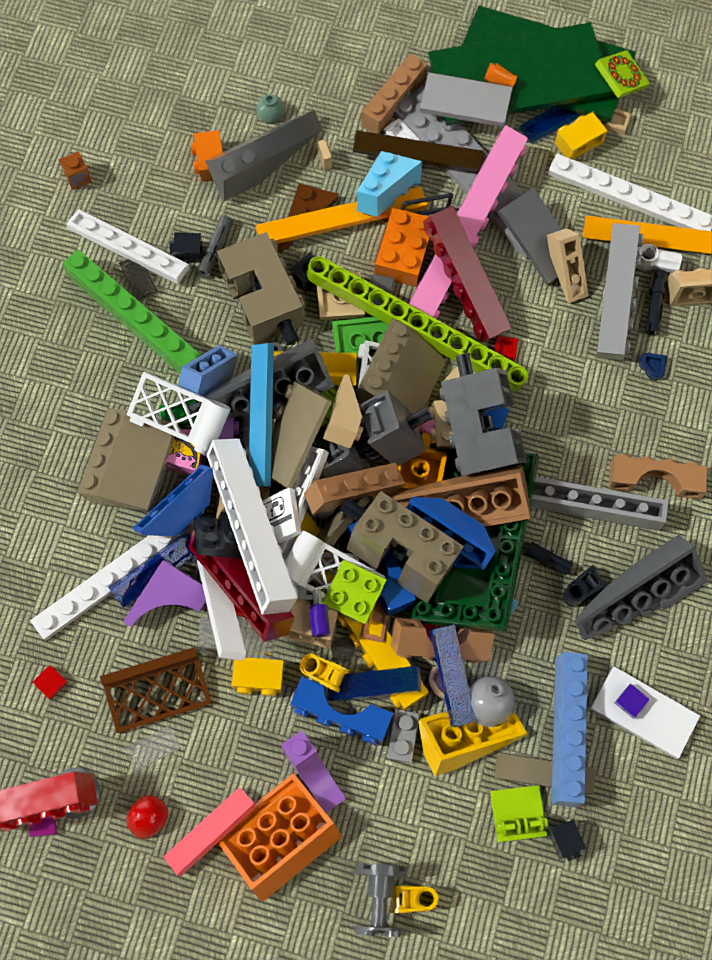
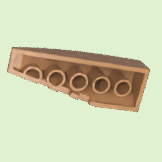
(485, 496)

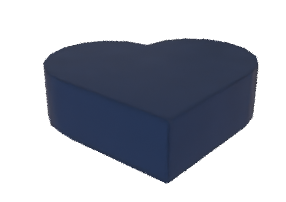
(653, 365)

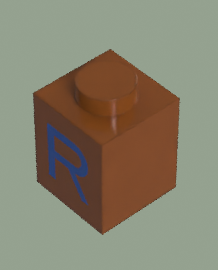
(75, 170)

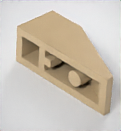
(568, 262)
(345, 416)

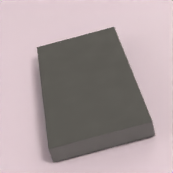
(530, 224)

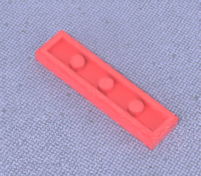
(209, 832)

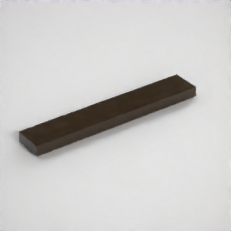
(427, 152)

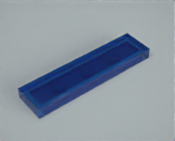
(547, 123)
(134, 582)
(452, 675)
(377, 684)

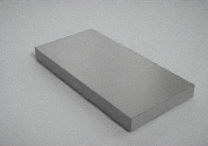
(465, 99)

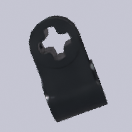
(586, 584)

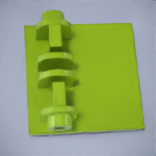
(354, 591)
(518, 813)

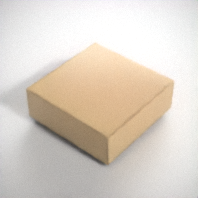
(619, 121)
(324, 154)

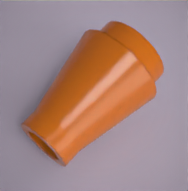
(498, 75)

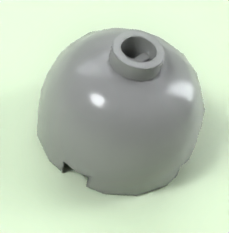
(491, 701)

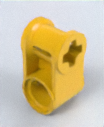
(326, 673)
(410, 899)

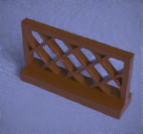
(149, 669)

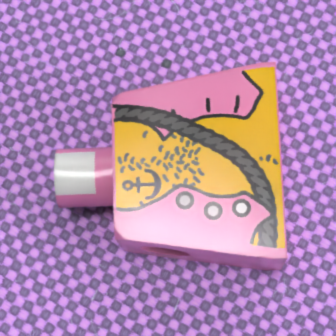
(183, 456)

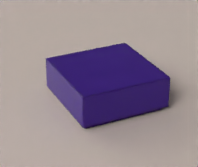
(631, 701)

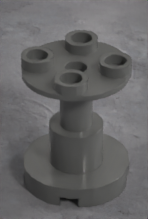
(380, 889)

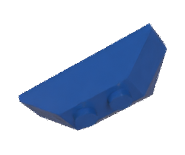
(180, 506)
(458, 526)

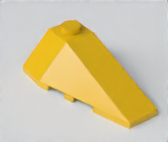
(453, 747)

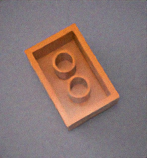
(403, 247)

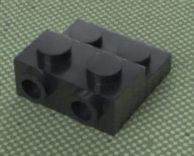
(215, 537)

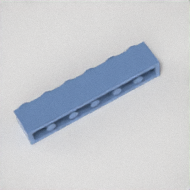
(569, 730)

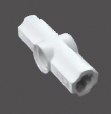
(658, 259)

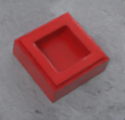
(506, 347)
(49, 682)

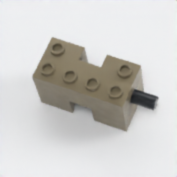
(273, 305)
(393, 526)

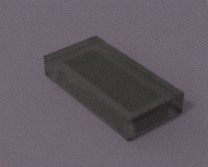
(138, 279)

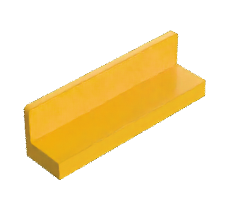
(338, 365)

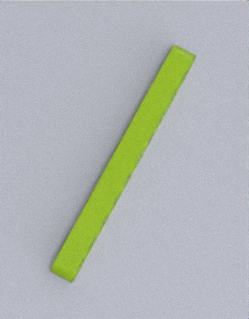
(410, 314)

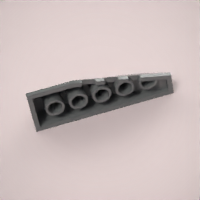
(260, 156)
(297, 364)
(647, 585)

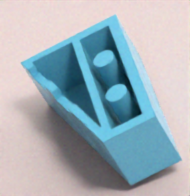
(386, 181)

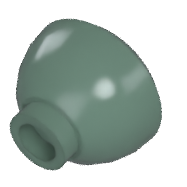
(270, 108)

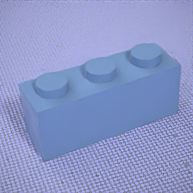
(208, 371)

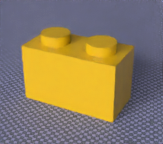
(580, 136)
(258, 676)

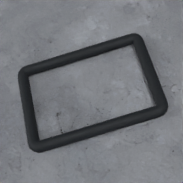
(427, 199)

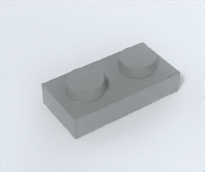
(403, 736)

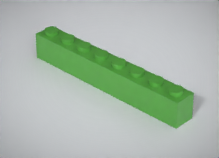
(129, 311)

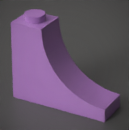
(168, 587)
(312, 771)

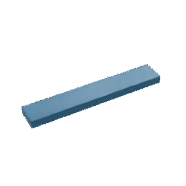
(261, 413)

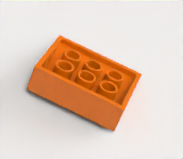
(279, 837)

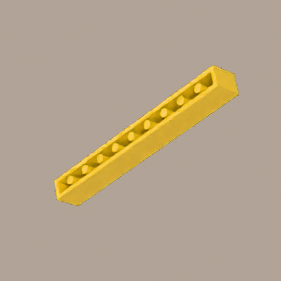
(376, 654)

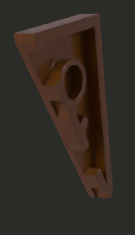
(308, 200)

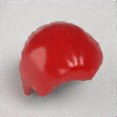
(147, 816)

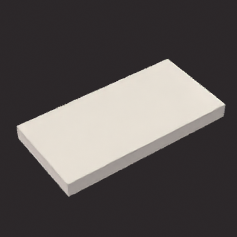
(659, 723)

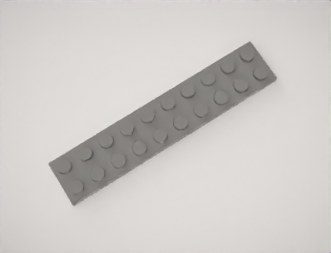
(433, 129)

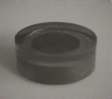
(342, 649)

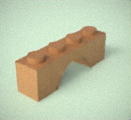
(381, 107)
(686, 479)
(334, 491)
(411, 640)

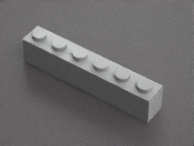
(618, 292)
(599, 503)

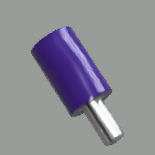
(319, 617)

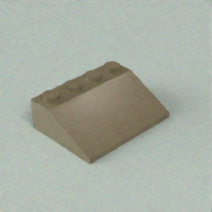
(403, 366)
(295, 430)
(126, 462)

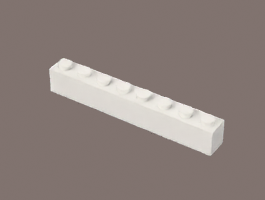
(251, 527)

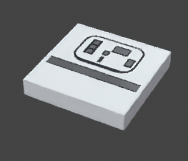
(283, 514)

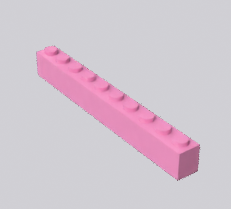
(472, 214)

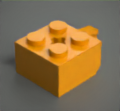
(429, 462)

